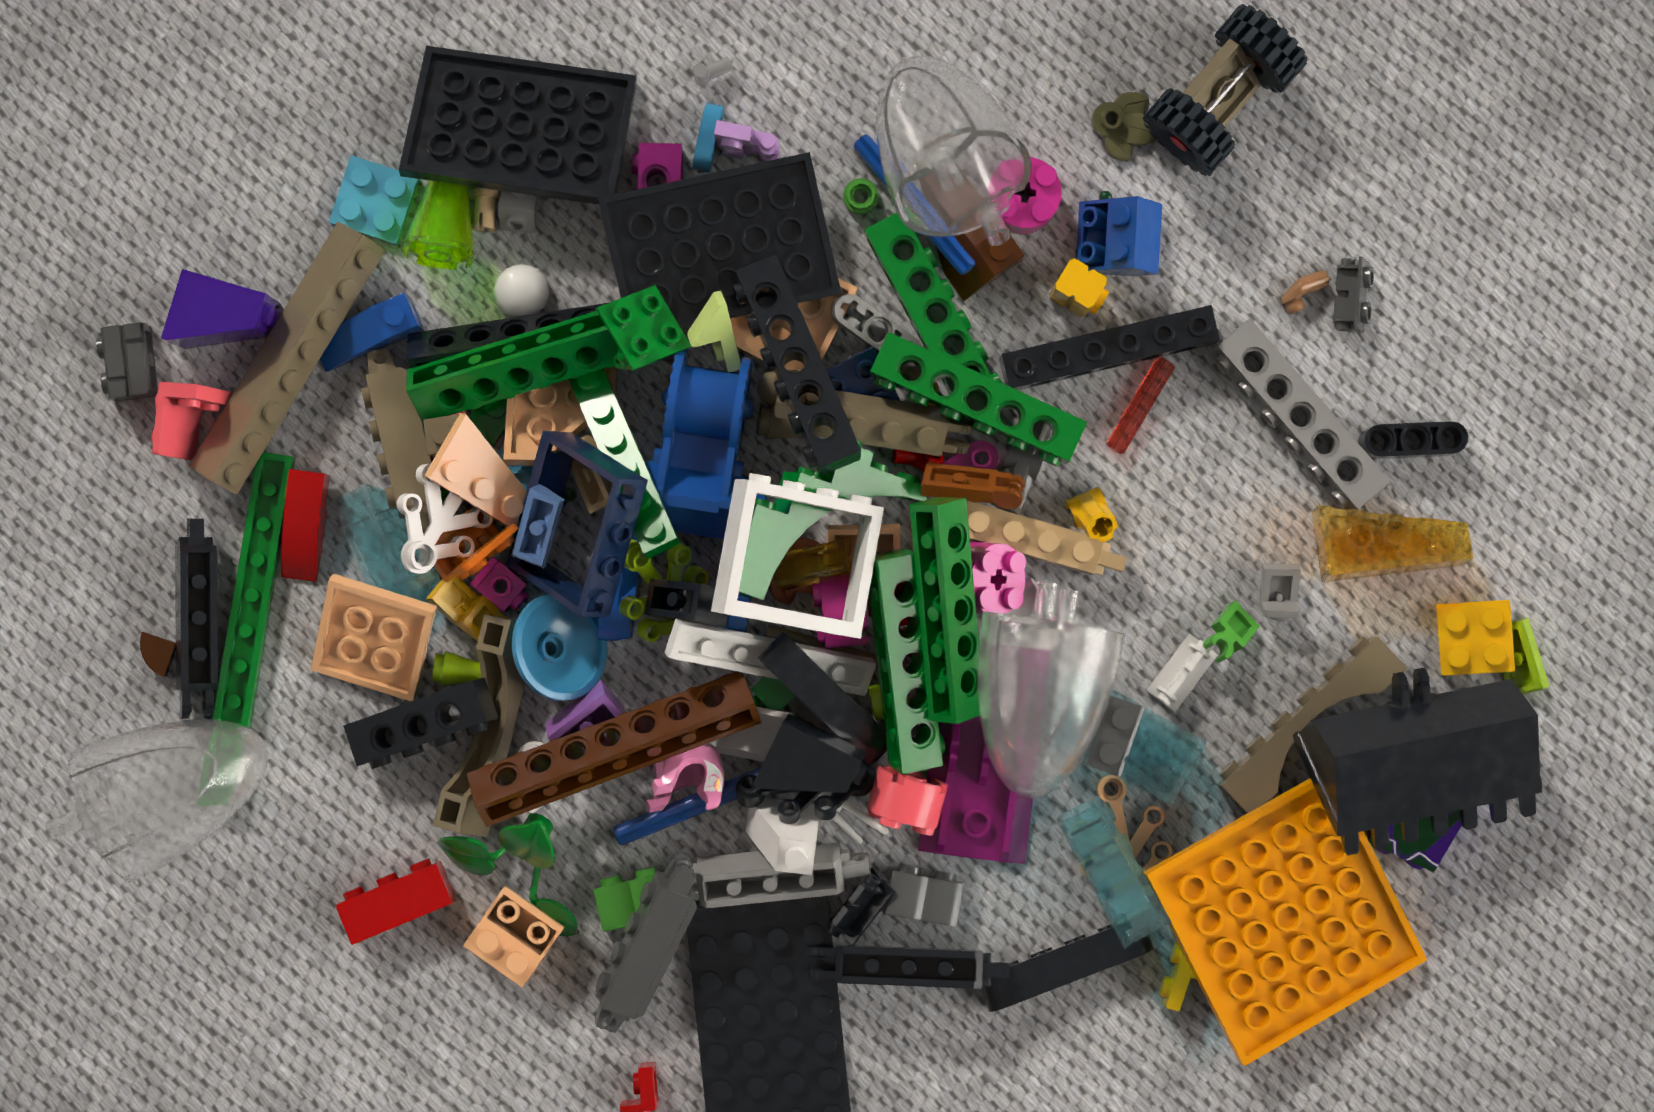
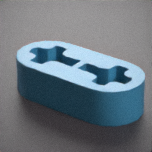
(706, 142)

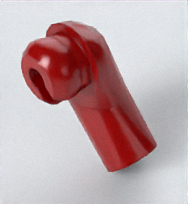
(915, 459)

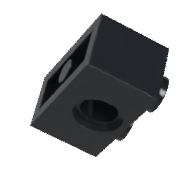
(683, 601)

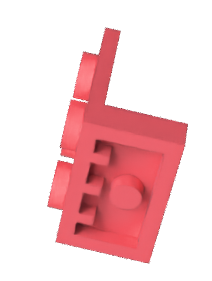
(179, 417)

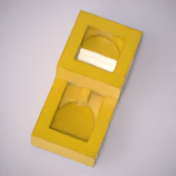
(462, 605)

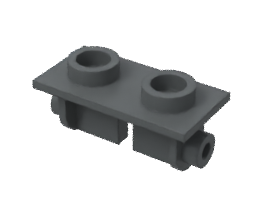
(1354, 280)

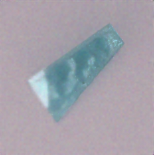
(1113, 871)

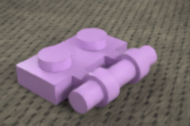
(742, 140)

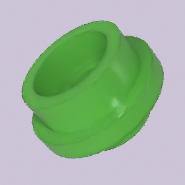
(860, 185)

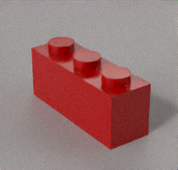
(395, 900)

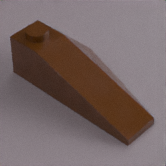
(989, 262)

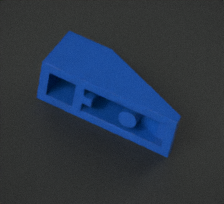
(372, 330)

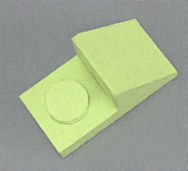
(715, 327)

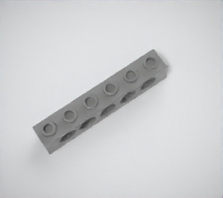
(1366, 477)

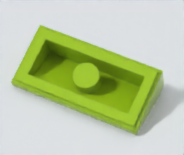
(1529, 669)

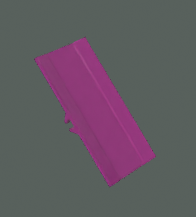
(978, 810)

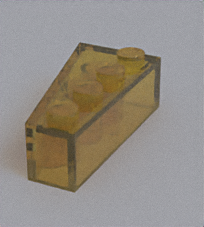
(1374, 544)

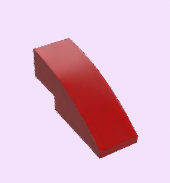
(304, 524)

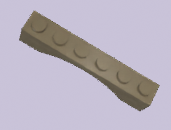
(494, 650)
(1258, 774)

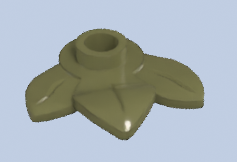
(1128, 124)

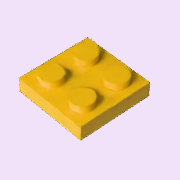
(1475, 637)

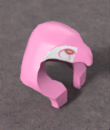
(697, 768)

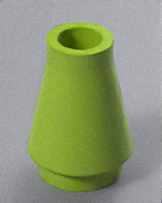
(454, 669)

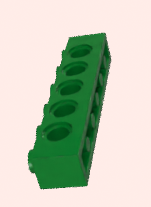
(883, 239)
(511, 366)
(1064, 426)
(946, 607)
(891, 647)

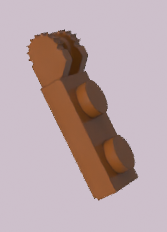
(973, 484)

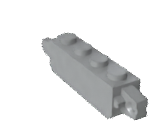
(752, 879)

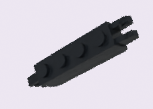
(196, 617)
(909, 966)

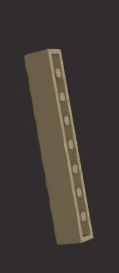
(287, 358)

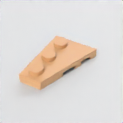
(477, 473)

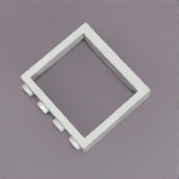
(736, 544)

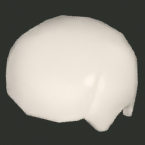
(521, 291)

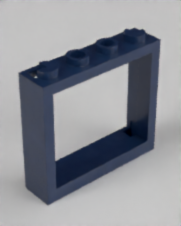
(616, 530)

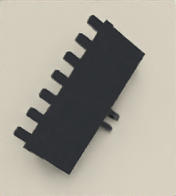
(1424, 759)

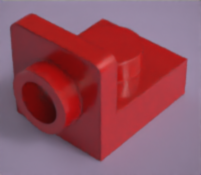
(646, 1085)

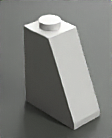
(784, 845)

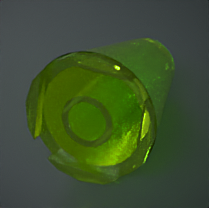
(441, 228)

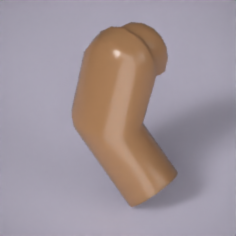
(1303, 286)

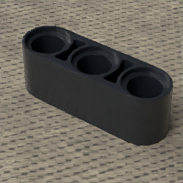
(1429, 436)

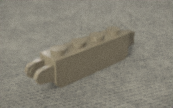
(892, 423)
(398, 430)

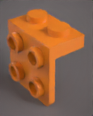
(487, 543)

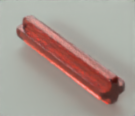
(1140, 405)

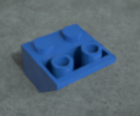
(1120, 236)

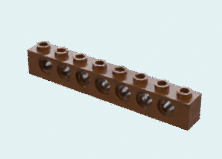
(613, 748)

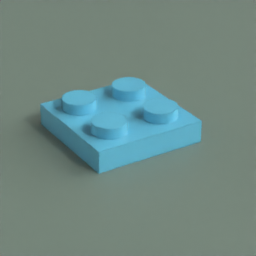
(374, 200)

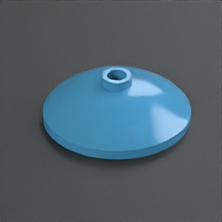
(574, 655)

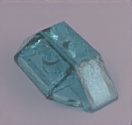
(377, 542)

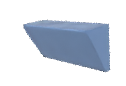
(538, 526)

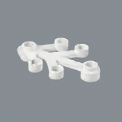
(441, 520)

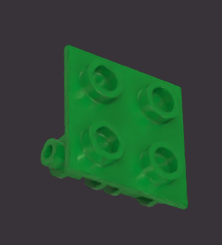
(642, 329)

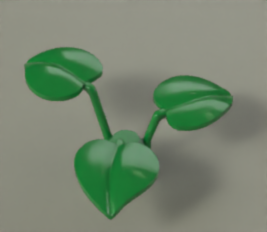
(525, 841)

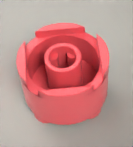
(906, 800)

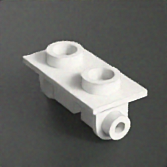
(1182, 672)

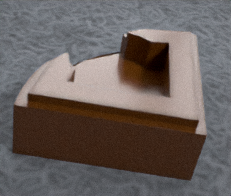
(157, 653)

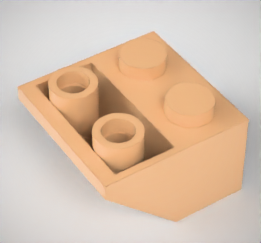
(514, 936)

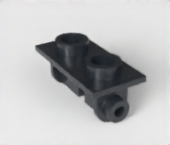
(861, 907)

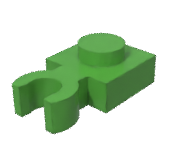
(1232, 629)

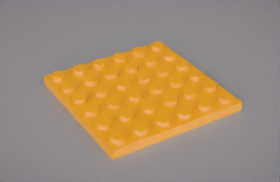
(1283, 921)

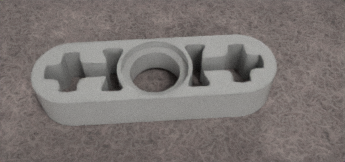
(860, 308)

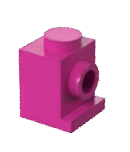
(487, 579)

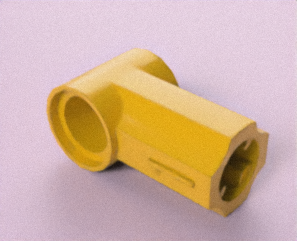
(1092, 514)

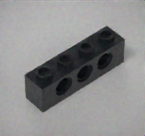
(368, 734)

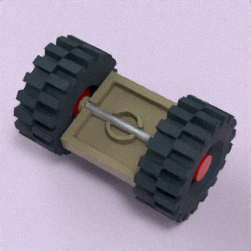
(1251, 55)

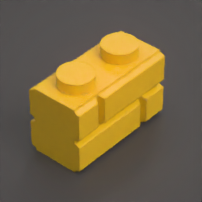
(1080, 289)

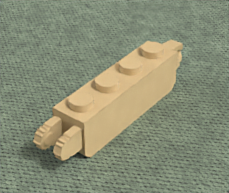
(1042, 540)

